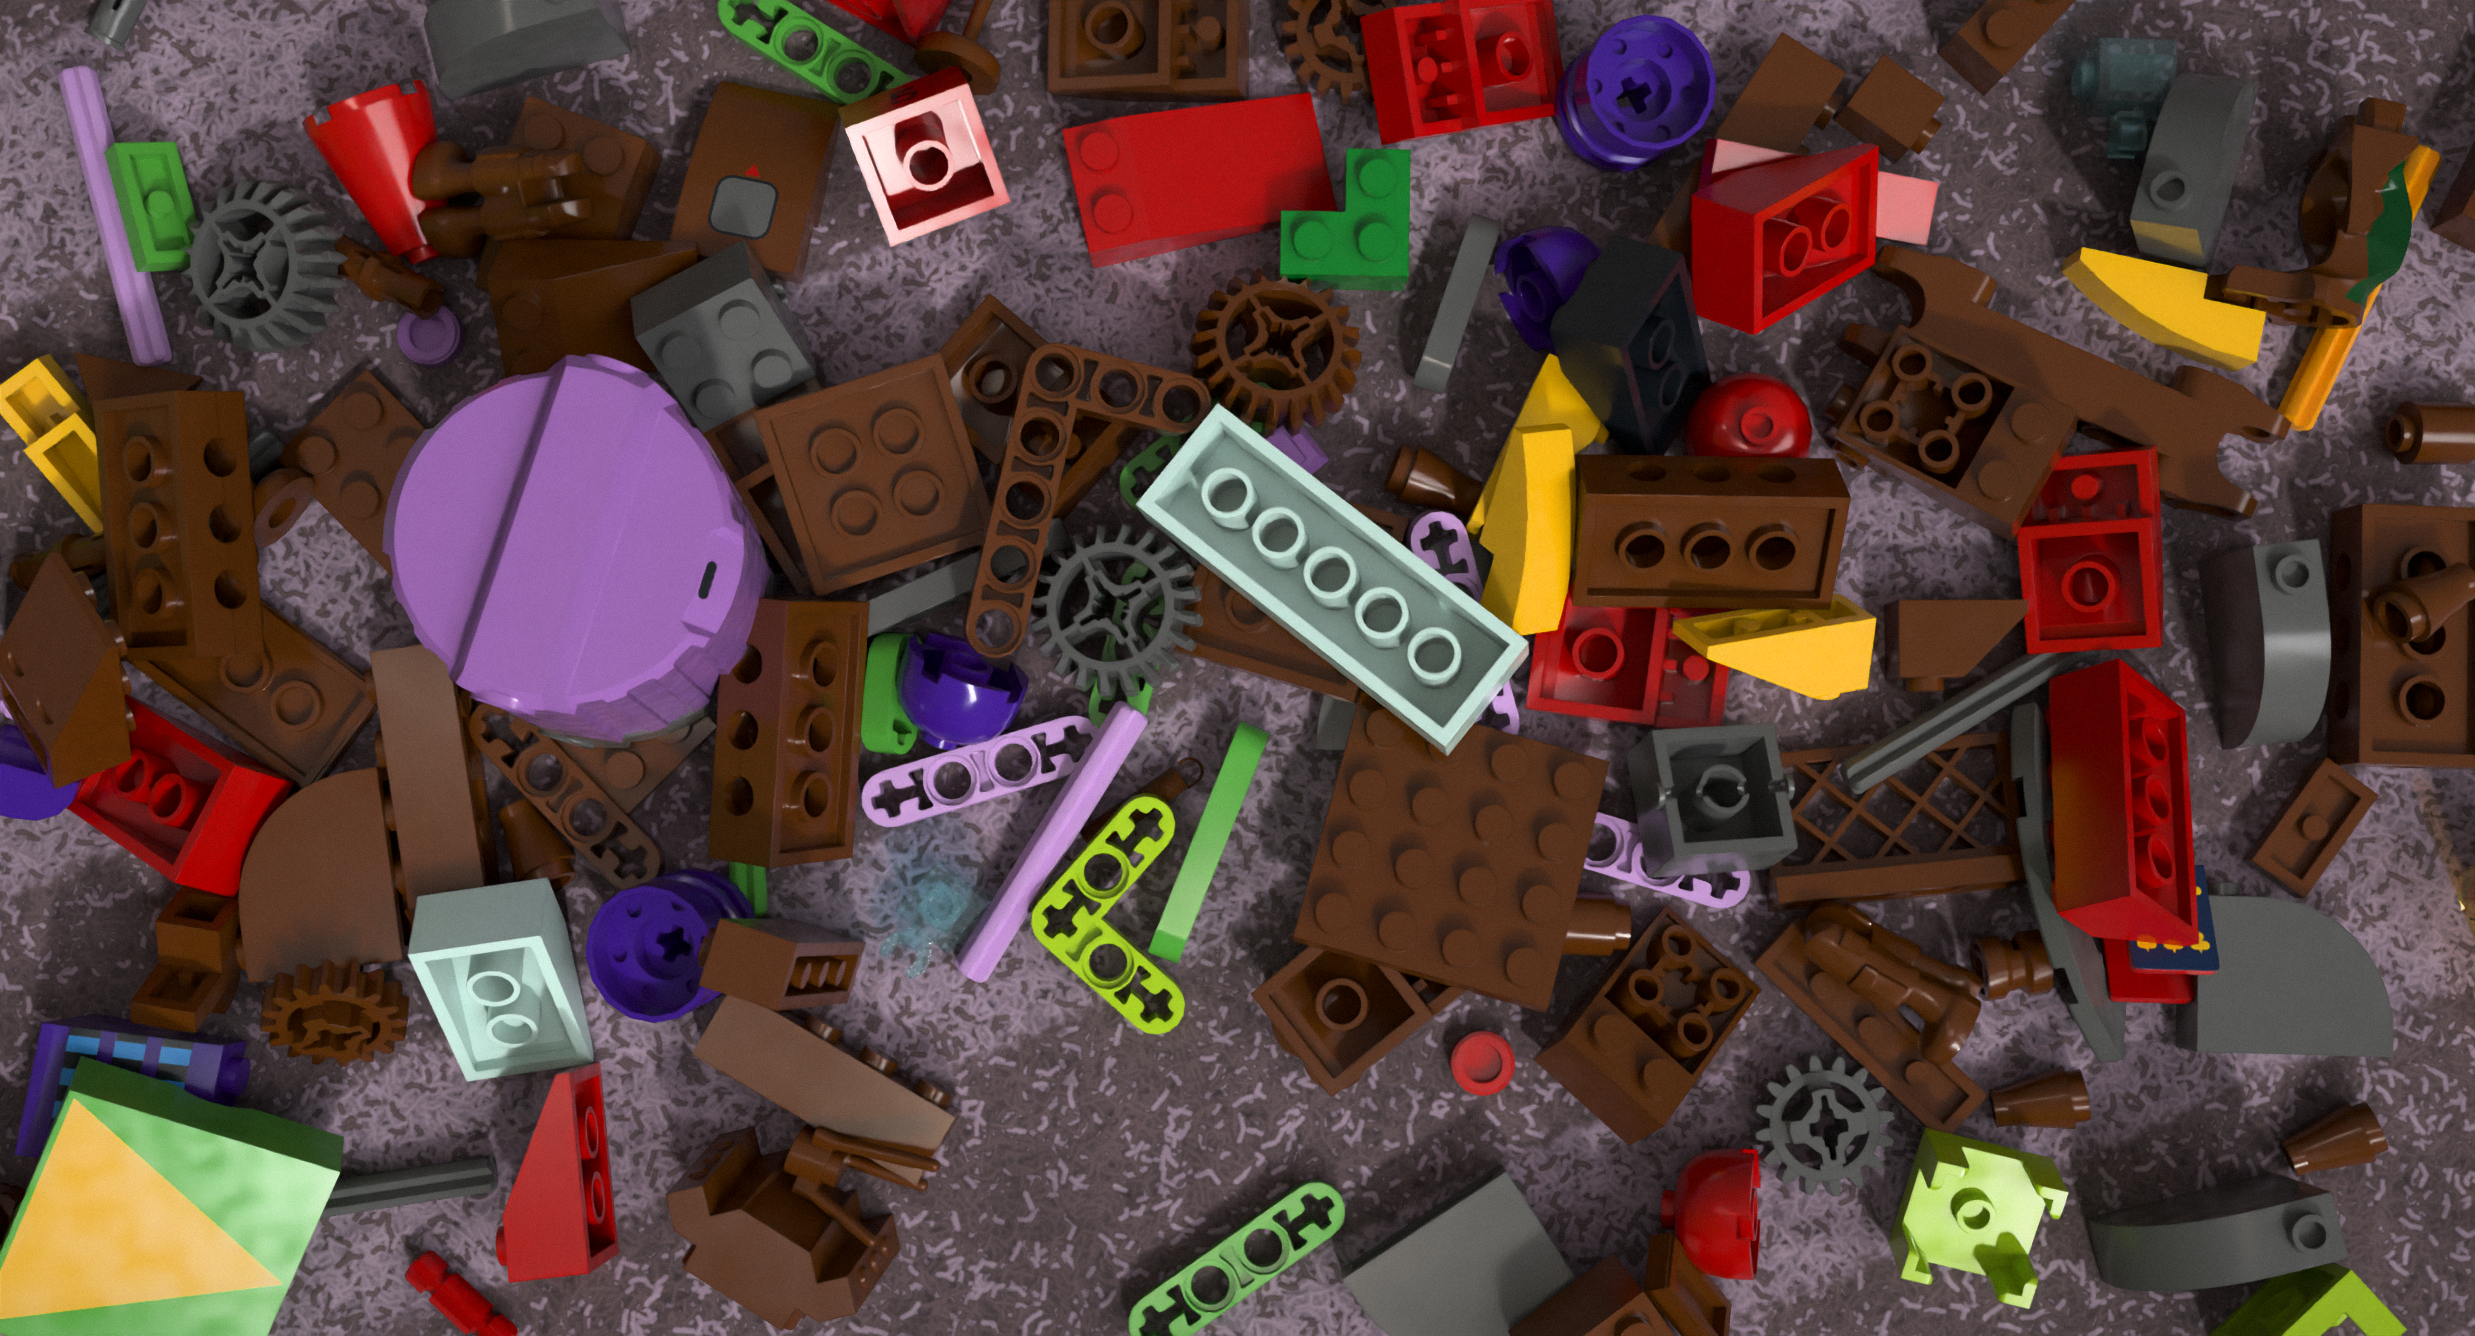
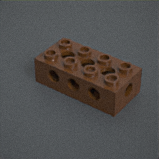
(180, 498)
(1707, 531)
(2374, 673)
(784, 757)

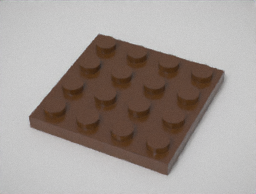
(1452, 859)

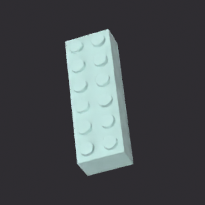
(1333, 579)

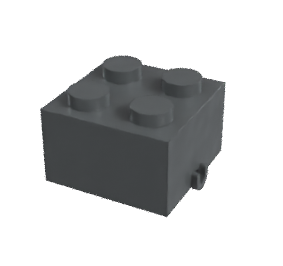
(722, 336)
(1711, 800)

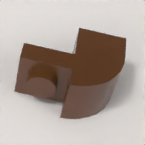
(195, 964)

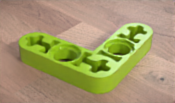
(1095, 930)

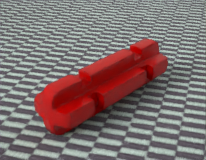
(456, 1297)

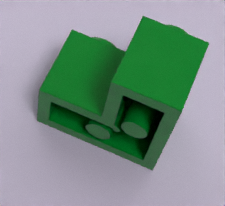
(1364, 243)

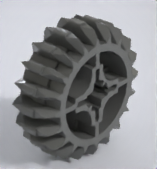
(287, 266)
(1091, 621)

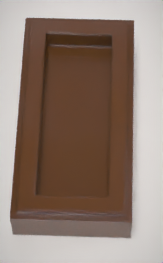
(1683, 1292)

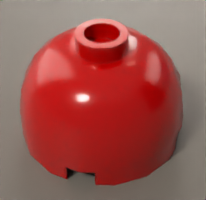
(1748, 418)
(1717, 1212)

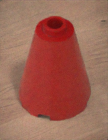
(373, 155)

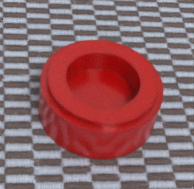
(1482, 1062)

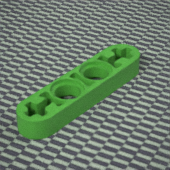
(823, 67)
(1208, 842)
(1241, 1271)

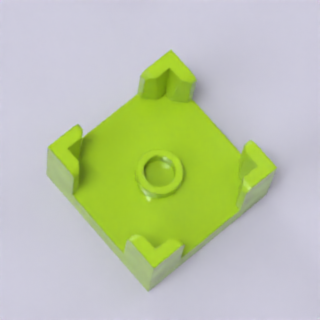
(1975, 1212)
(2309, 1305)

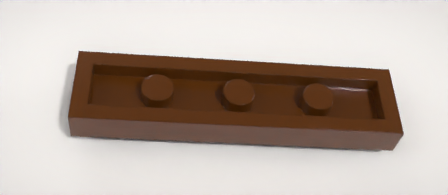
(1874, 1039)

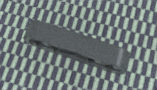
(1457, 303)

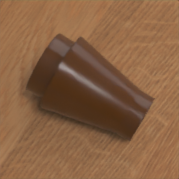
(1429, 481)
(2423, 603)
(535, 846)
(2043, 1101)
(2336, 1140)

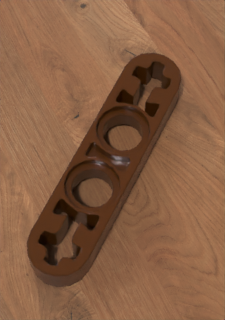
(562, 800)

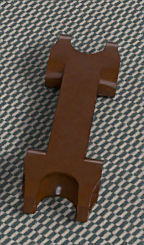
(2111, 401)

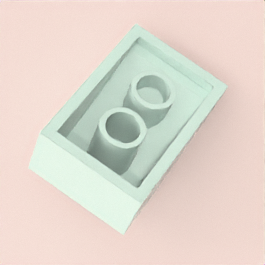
(501, 978)

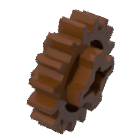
(1326, 45)
(334, 1013)

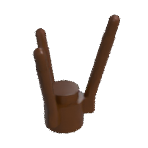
(822, 1158)

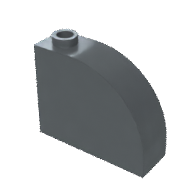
(512, 41)
(2191, 169)
(2267, 641)
(2284, 984)
(2218, 1236)
(1462, 1266)

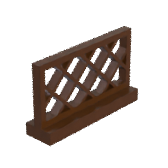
(1914, 872)

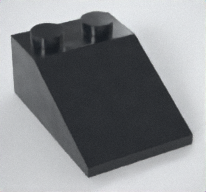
(1634, 344)

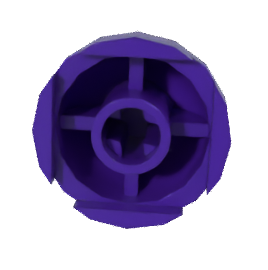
(1542, 274)
(956, 692)

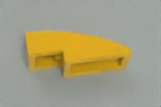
(2168, 307)
(59, 433)
(1532, 530)

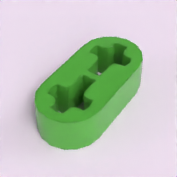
(884, 723)

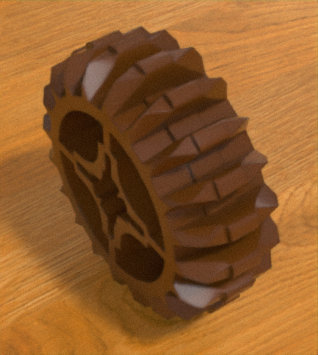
(1308, 324)

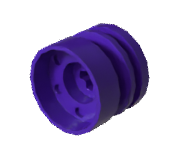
(1660, 72)
(639, 944)

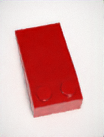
(1195, 175)

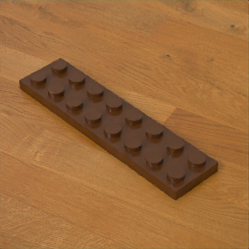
(353, 461)

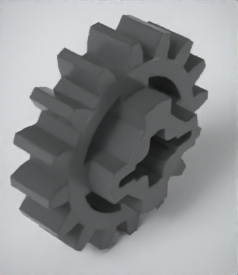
(1794, 1128)

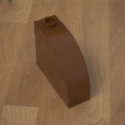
(324, 881)

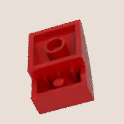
(1461, 66)
(2095, 554)
(1627, 669)

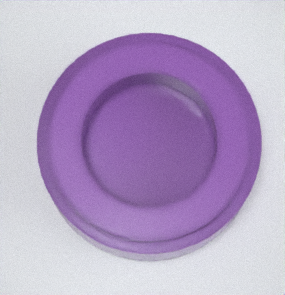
(431, 341)

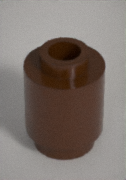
(2432, 433)
(1598, 925)

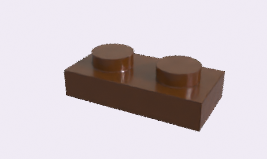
(2310, 827)

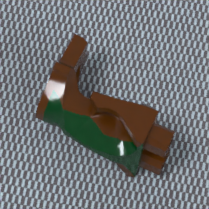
(2349, 223)

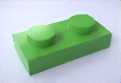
(153, 203)

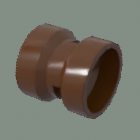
(2011, 964)

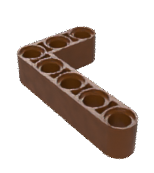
(1045, 472)

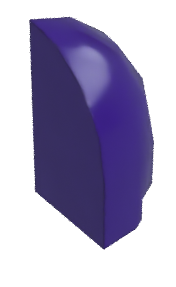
(24, 784)

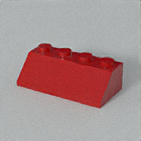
(2121, 807)

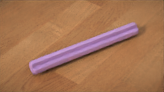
(132, 289)
(1051, 841)

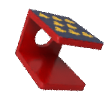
(2162, 971)

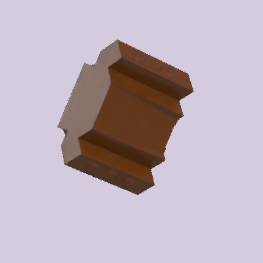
(770, 1244)

